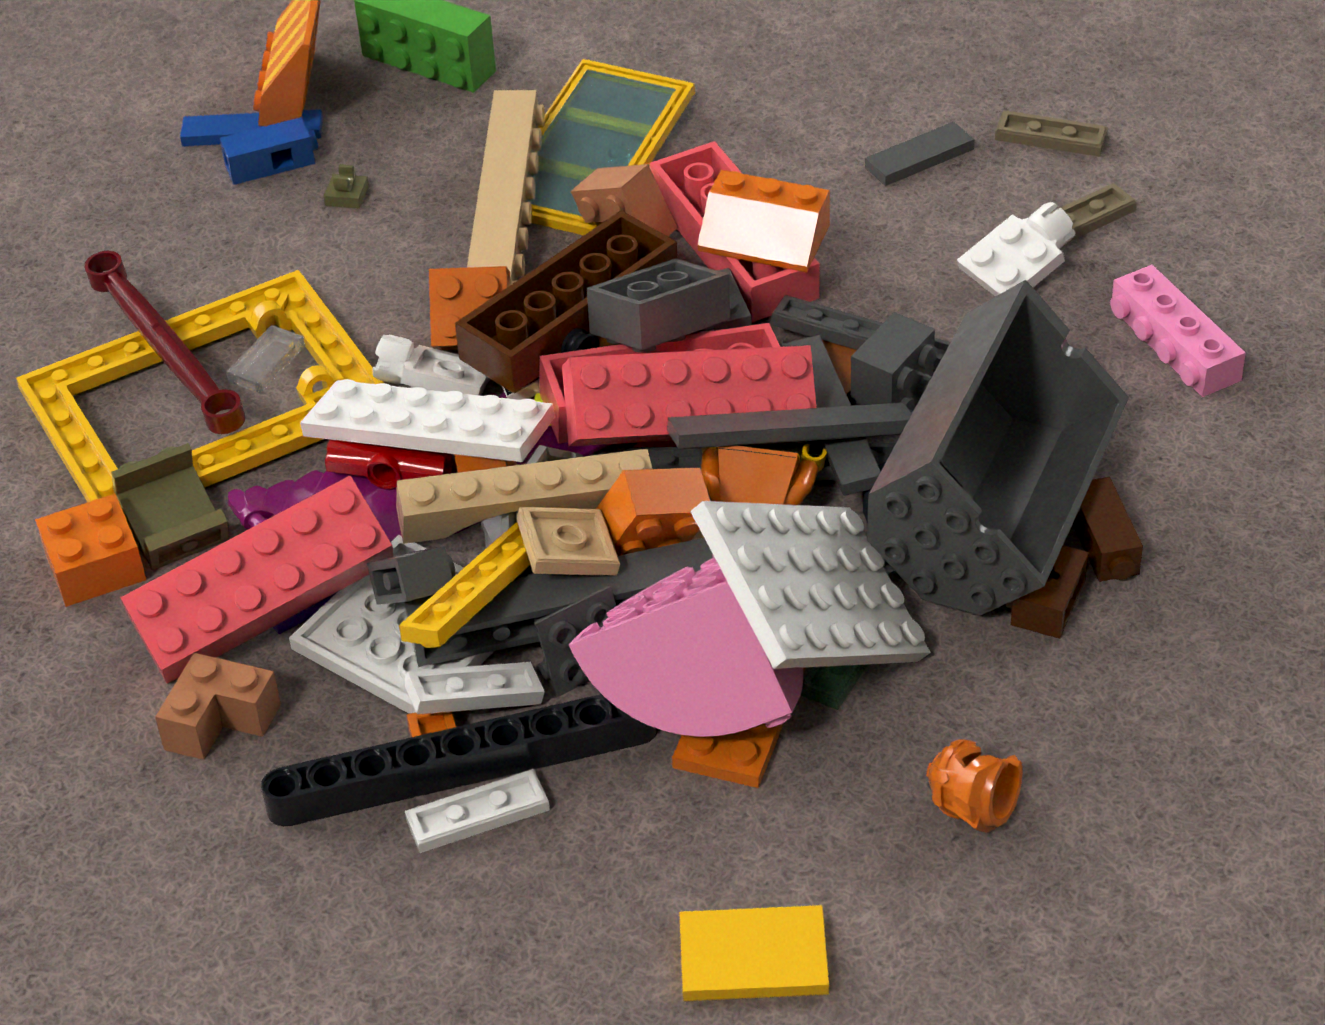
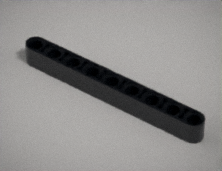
(449, 759)

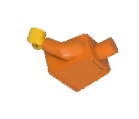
(759, 474)

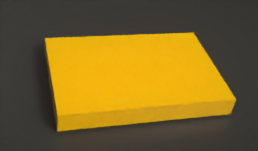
(753, 953)

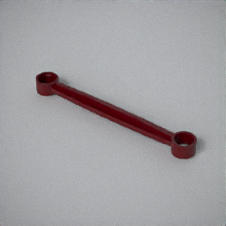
(165, 343)

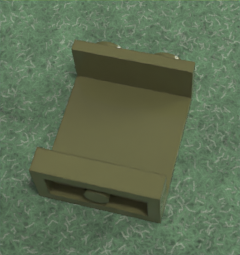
(168, 506)

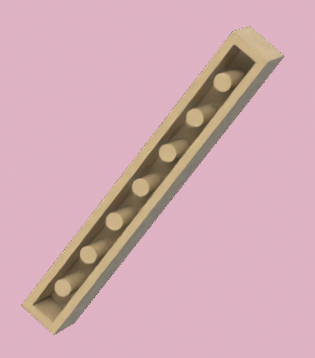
(507, 182)

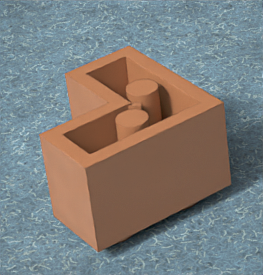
(625, 190)
(215, 696)

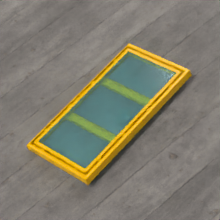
(600, 121)

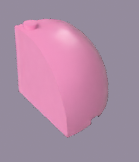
(687, 659)

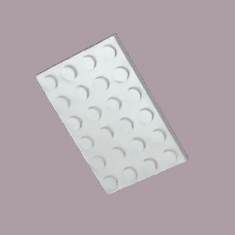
(810, 584)

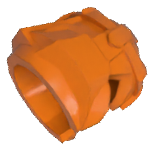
(975, 786)

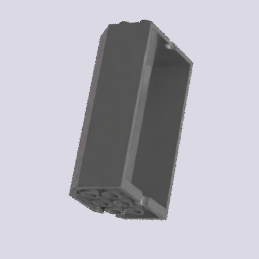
(994, 457)

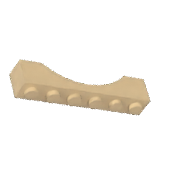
(449, 502)

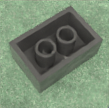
(658, 304)

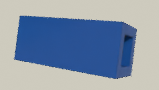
(268, 150)

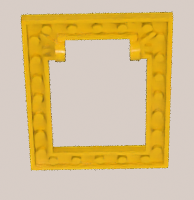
(281, 302)

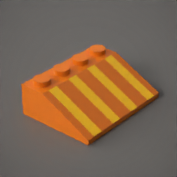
(287, 64)

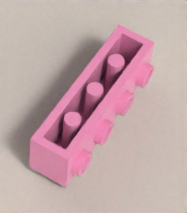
(1177, 330)

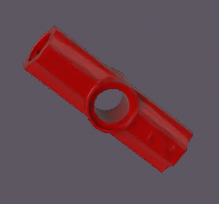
(384, 463)

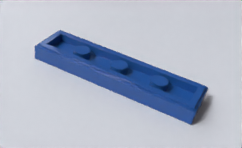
(209, 128)

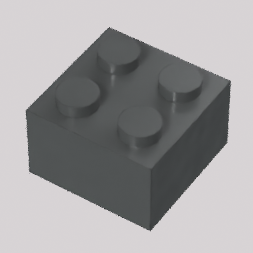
(893, 363)

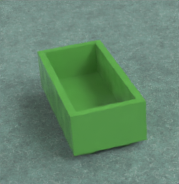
(429, 39)

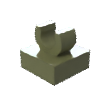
(346, 188)

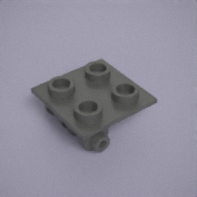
(558, 631)

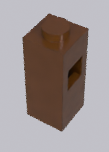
(1108, 533)

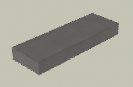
(919, 153)

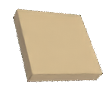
(567, 541)

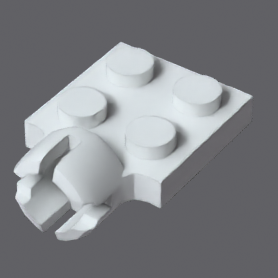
(1019, 250)
(425, 367)

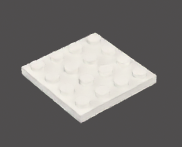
(365, 641)

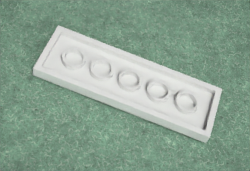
(429, 420)

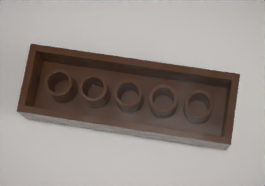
(549, 302)

